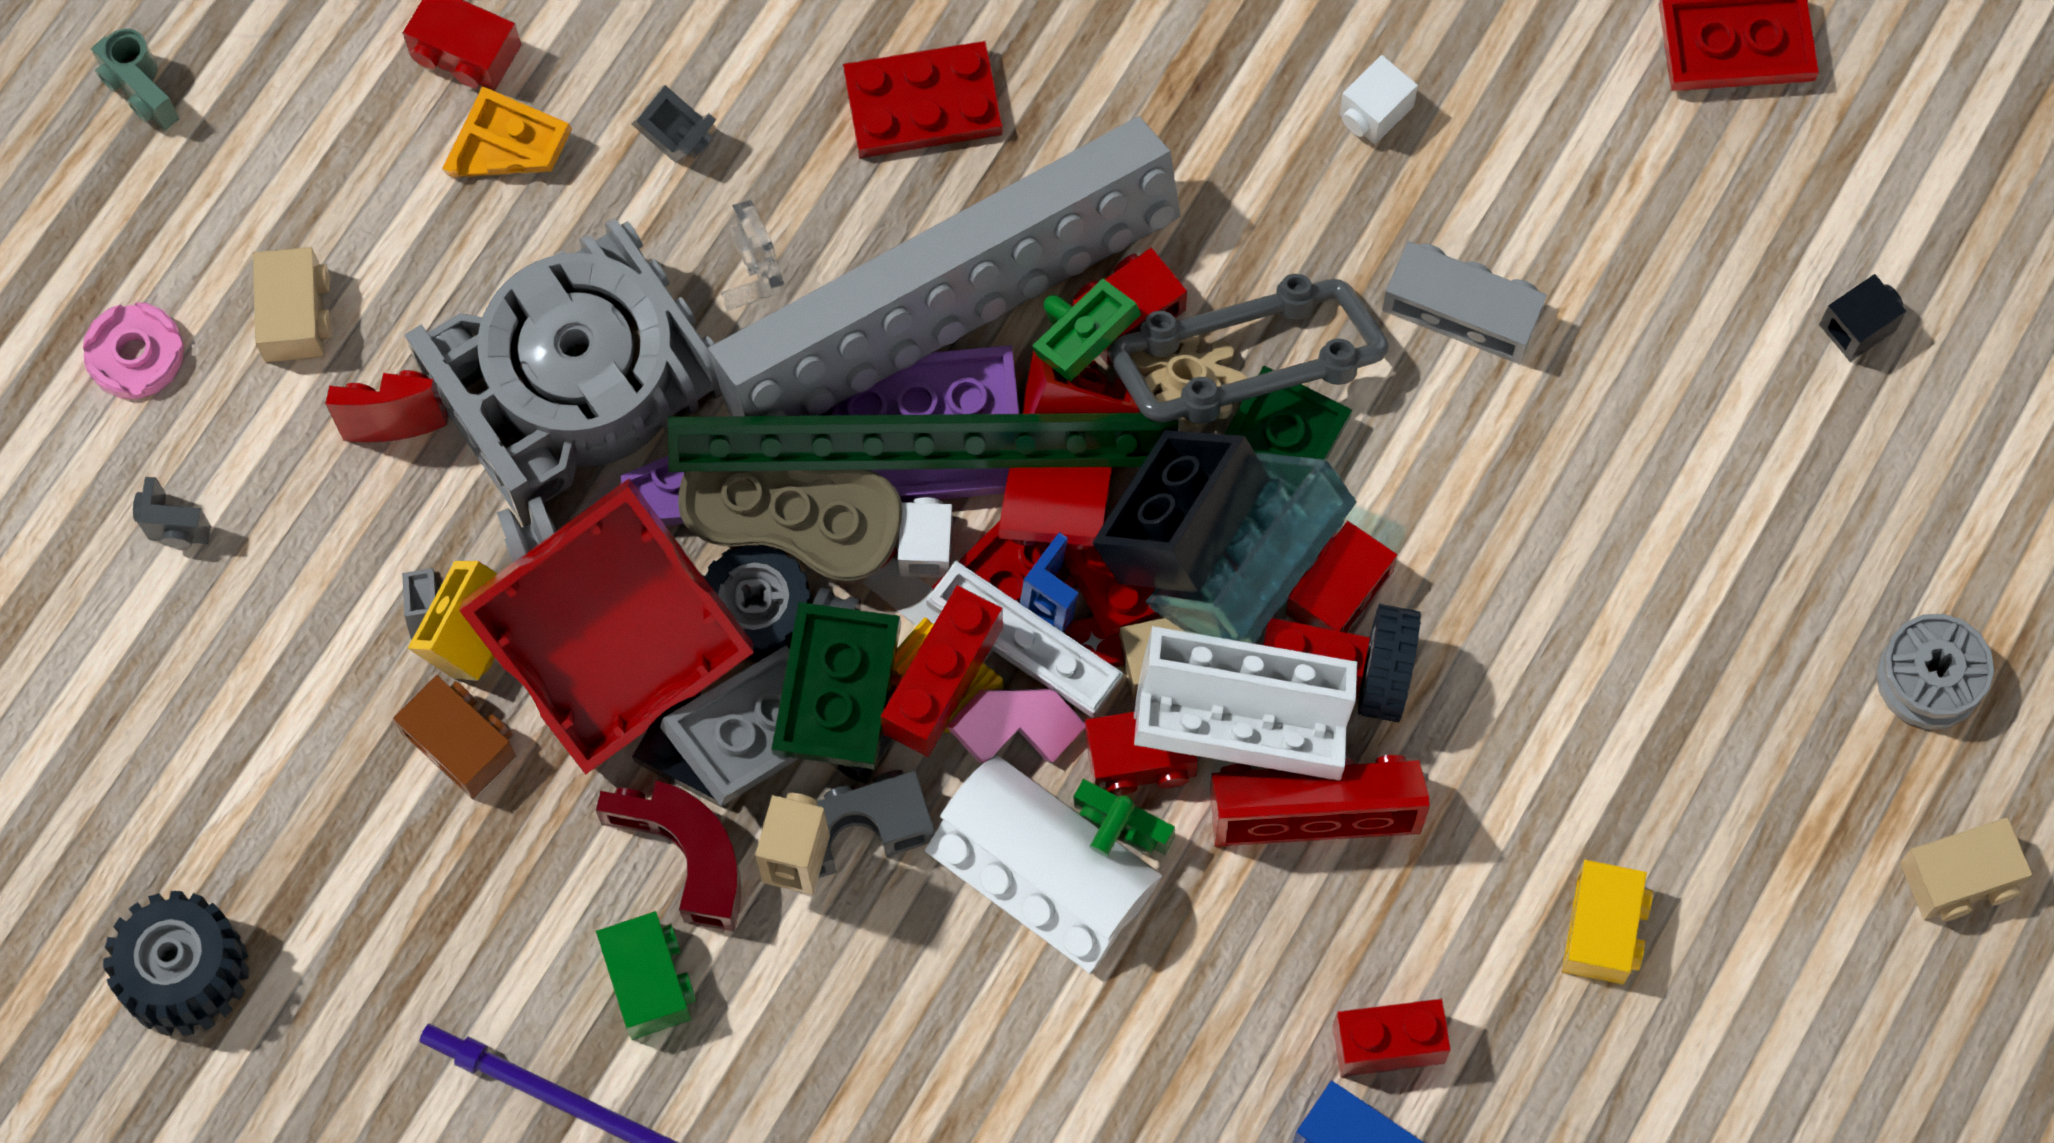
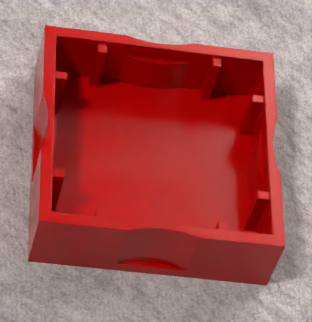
(607, 626)

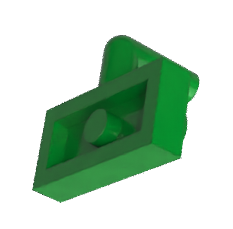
(1085, 329)
(1118, 815)

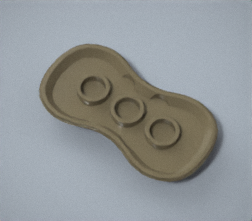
(826, 518)

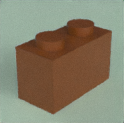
(455, 735)

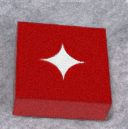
(1089, 634)

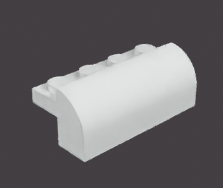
(1244, 703)
(1038, 864)

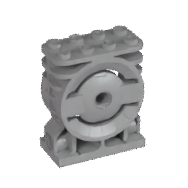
(553, 308)

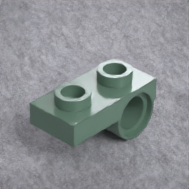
(134, 77)

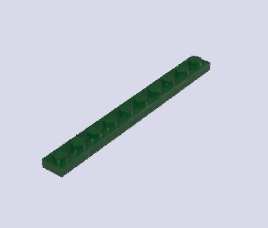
(911, 441)

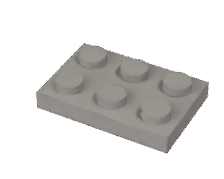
(732, 728)

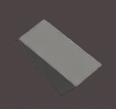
(418, 594)

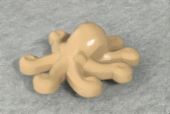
(1176, 370)

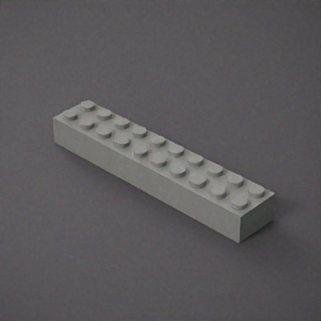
(950, 278)

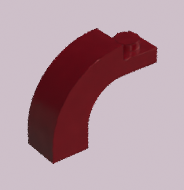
(713, 875)

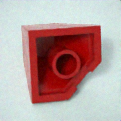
(1086, 393)

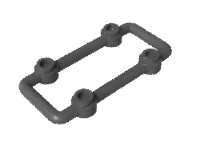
(1201, 397)

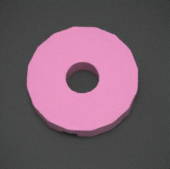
(141, 375)

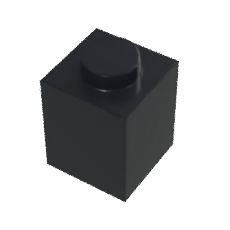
(1863, 317)

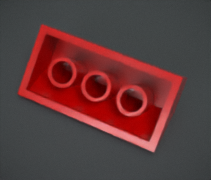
(1297, 807)

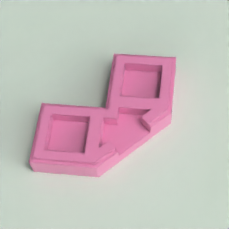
(997, 714)

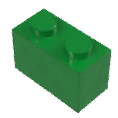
(645, 976)

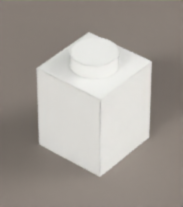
(1377, 100)
(925, 538)

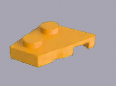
(505, 139)

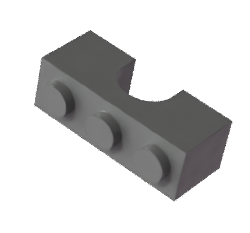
(888, 807)

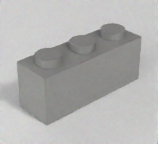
(1464, 301)

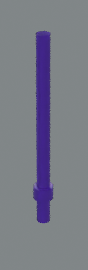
(474, 1057)

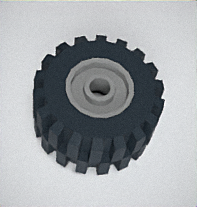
(176, 963)

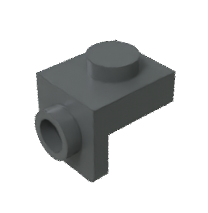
(674, 125)
(169, 524)

